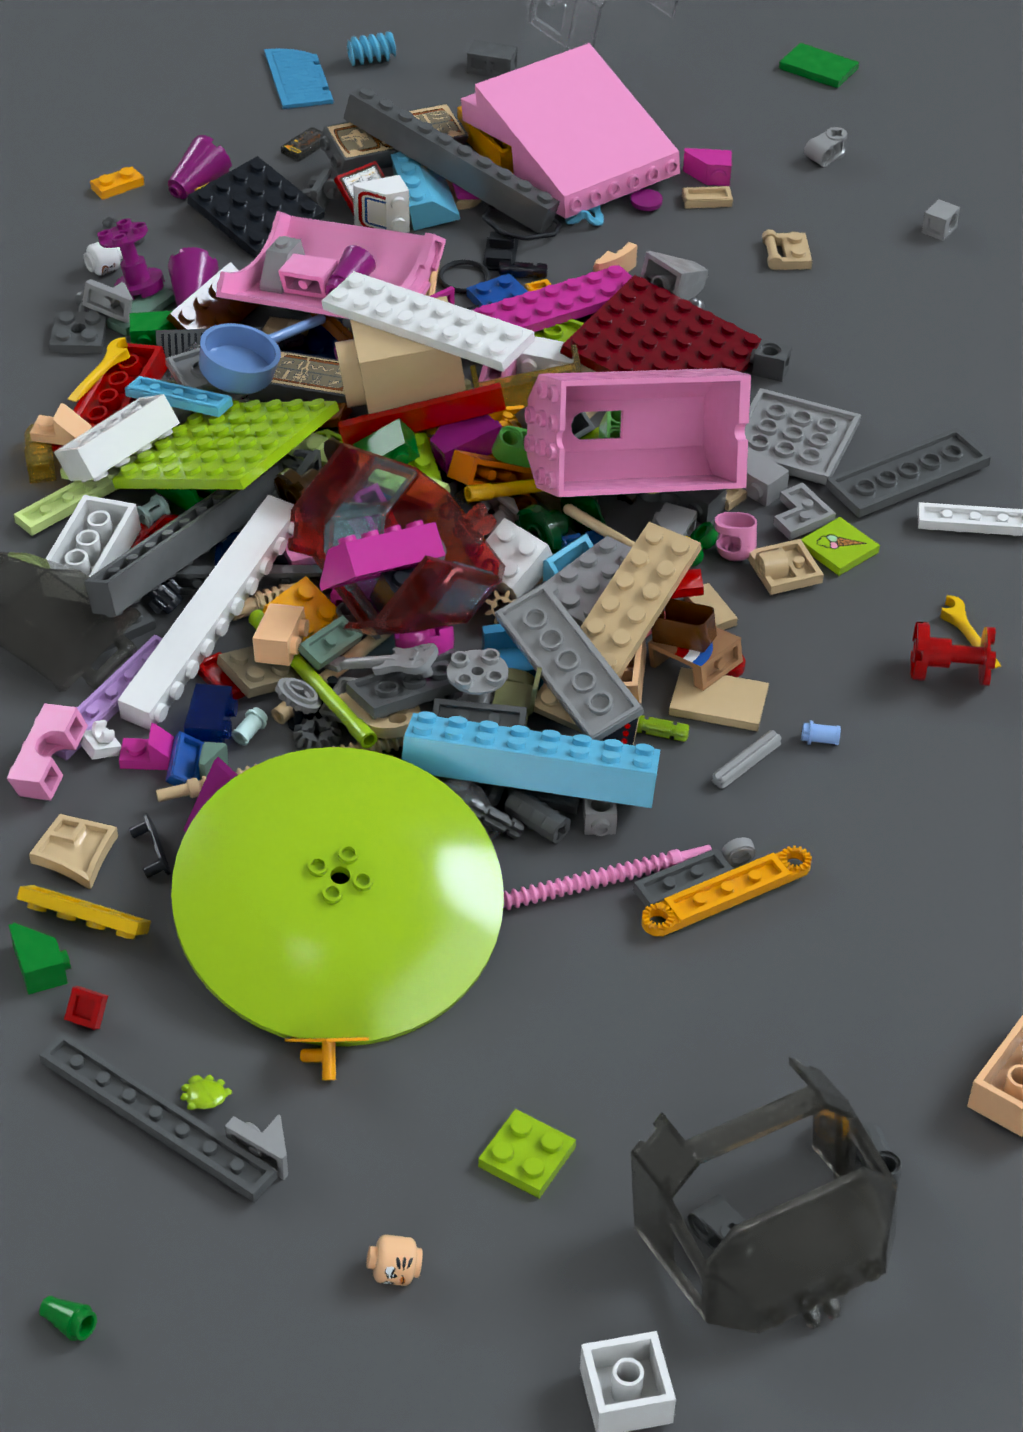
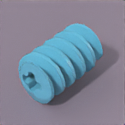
(371, 47)

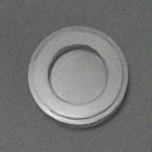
(739, 851)

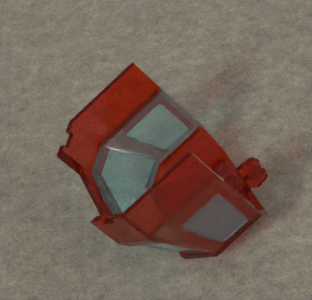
(372, 492)

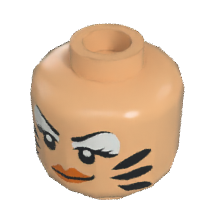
(395, 1260)

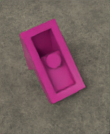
(147, 753)

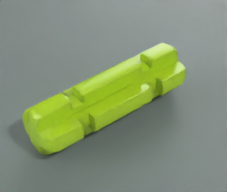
(663, 728)

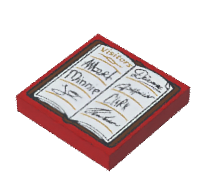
(364, 173)

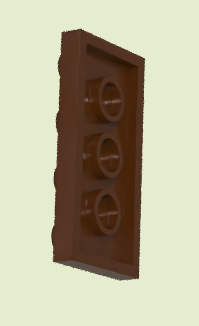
(206, 310)

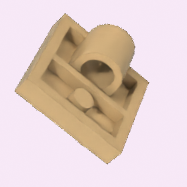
(785, 566)

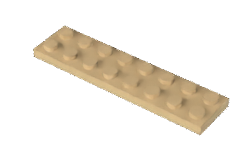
(630, 604)

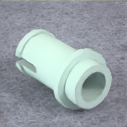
(253, 721)

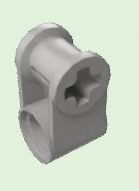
(826, 146)

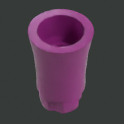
(353, 259)

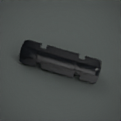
(523, 269)

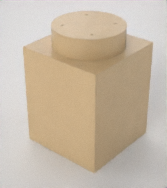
(394, 371)

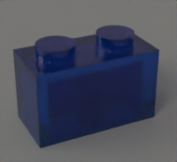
(211, 713)

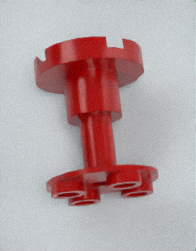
(941, 653)

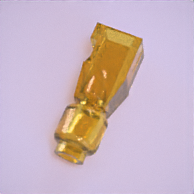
(38, 459)

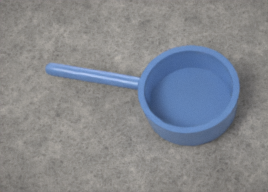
(243, 357)

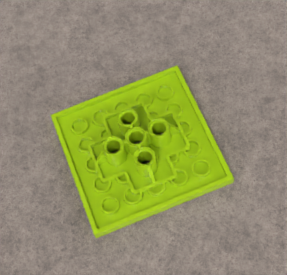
(227, 448)

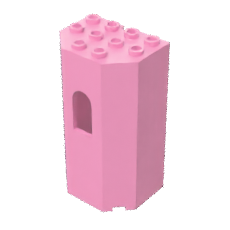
(674, 433)

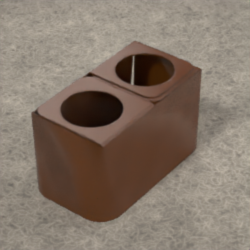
(685, 625)

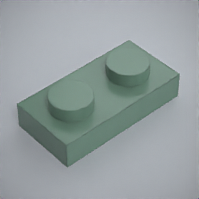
(329, 643)

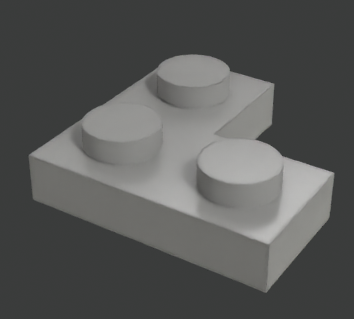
(805, 512)

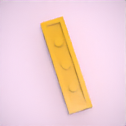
(71, 908)

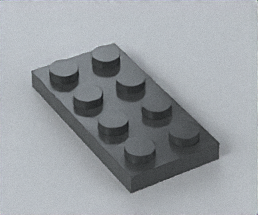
(399, 691)

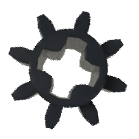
(165, 597)

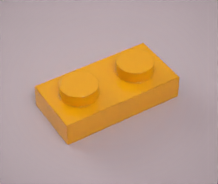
(117, 182)

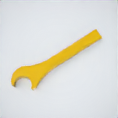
(115, 353)
(957, 616)

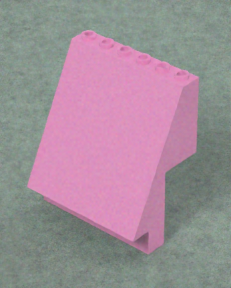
(573, 130)

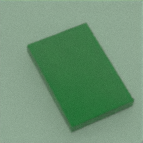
(819, 65)

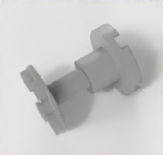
(477, 674)

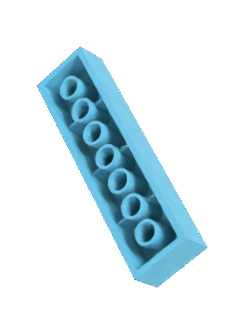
(532, 759)

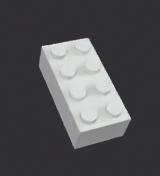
(117, 438)
(96, 534)

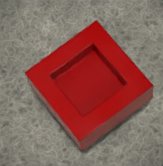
(86, 1007)

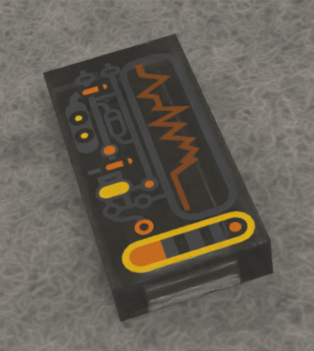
(302, 145)

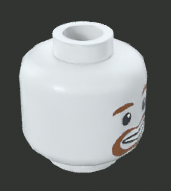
(102, 259)

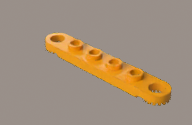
(726, 891)

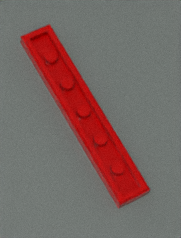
(428, 413)

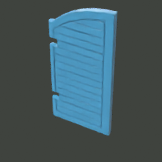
(298, 78)

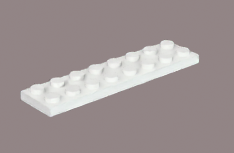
(429, 321)

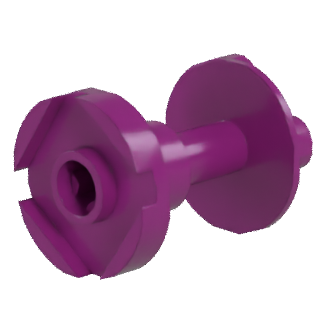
(136, 274)

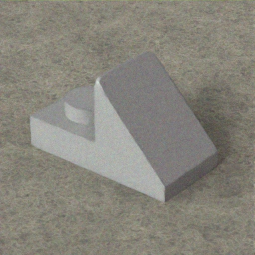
(107, 300)
(265, 1145)

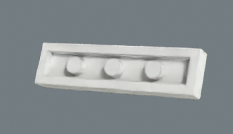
(970, 519)

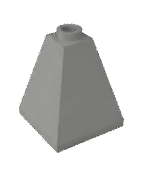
(675, 274)

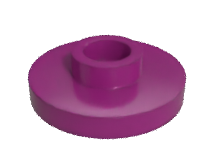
(646, 200)

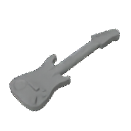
(408, 660)

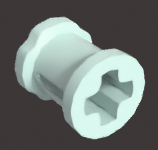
(152, 511)

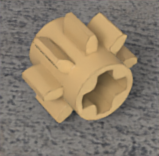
(493, 603)

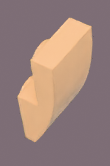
(625, 258)

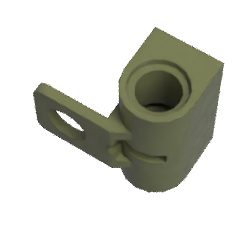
(519, 690)

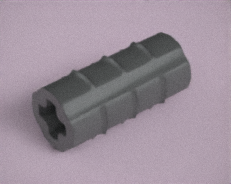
(537, 816)

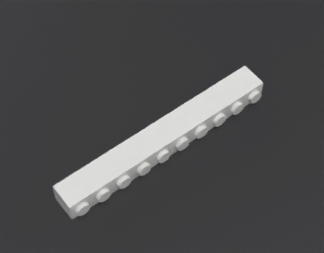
(207, 615)

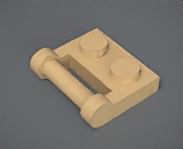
(794, 249)

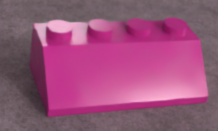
(376, 553)

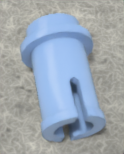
(820, 733)

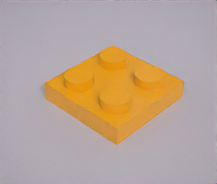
(316, 605)

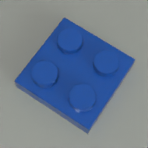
(495, 290)

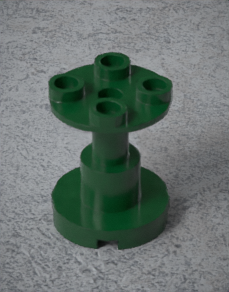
(554, 524)

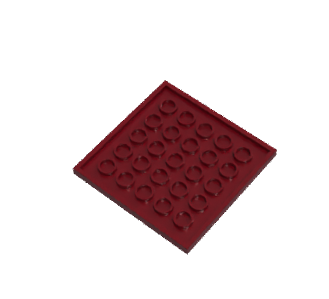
(657, 330)

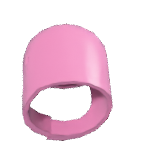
(736, 535)

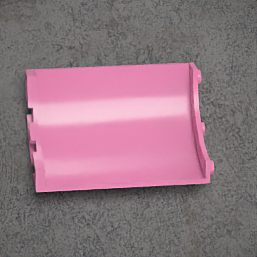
(398, 256)

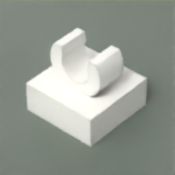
(100, 741)

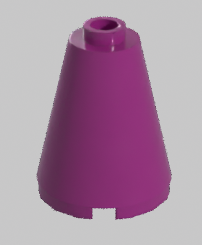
(198, 167)
(190, 271)

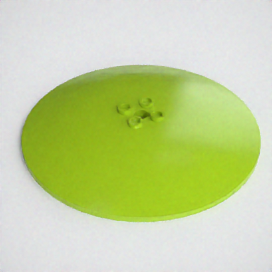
(326, 955)

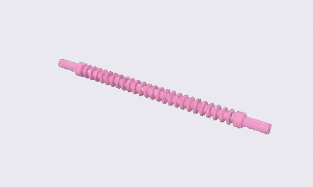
(601, 877)

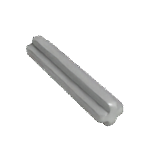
(746, 759)

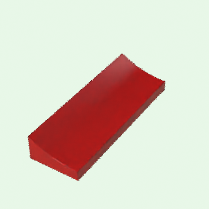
(109, 391)

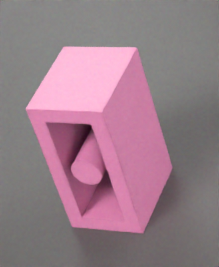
(306, 275)

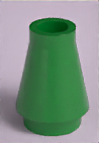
(69, 1317)

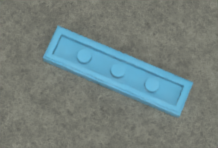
(181, 396)

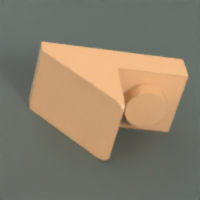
(59, 429)

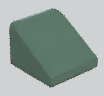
(209, 753)

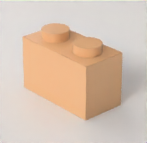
(280, 634)

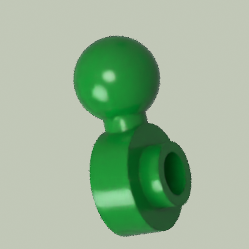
(707, 536)

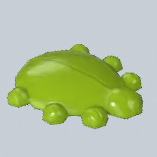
(204, 1092)

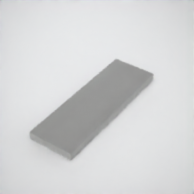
(569, 663)

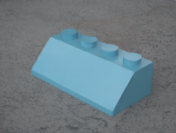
(429, 193)

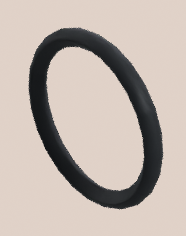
(461, 262)

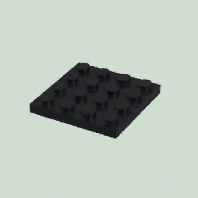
(247, 201)

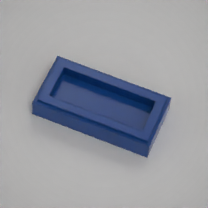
(184, 759)

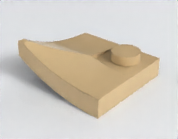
(74, 848)

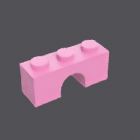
(53, 730)

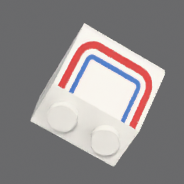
(382, 204)

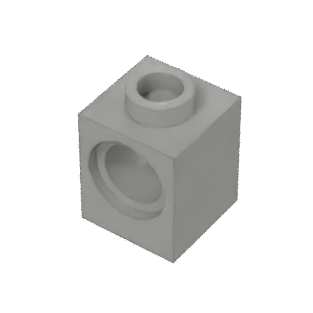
(940, 220)
(599, 817)

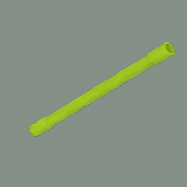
(357, 727)

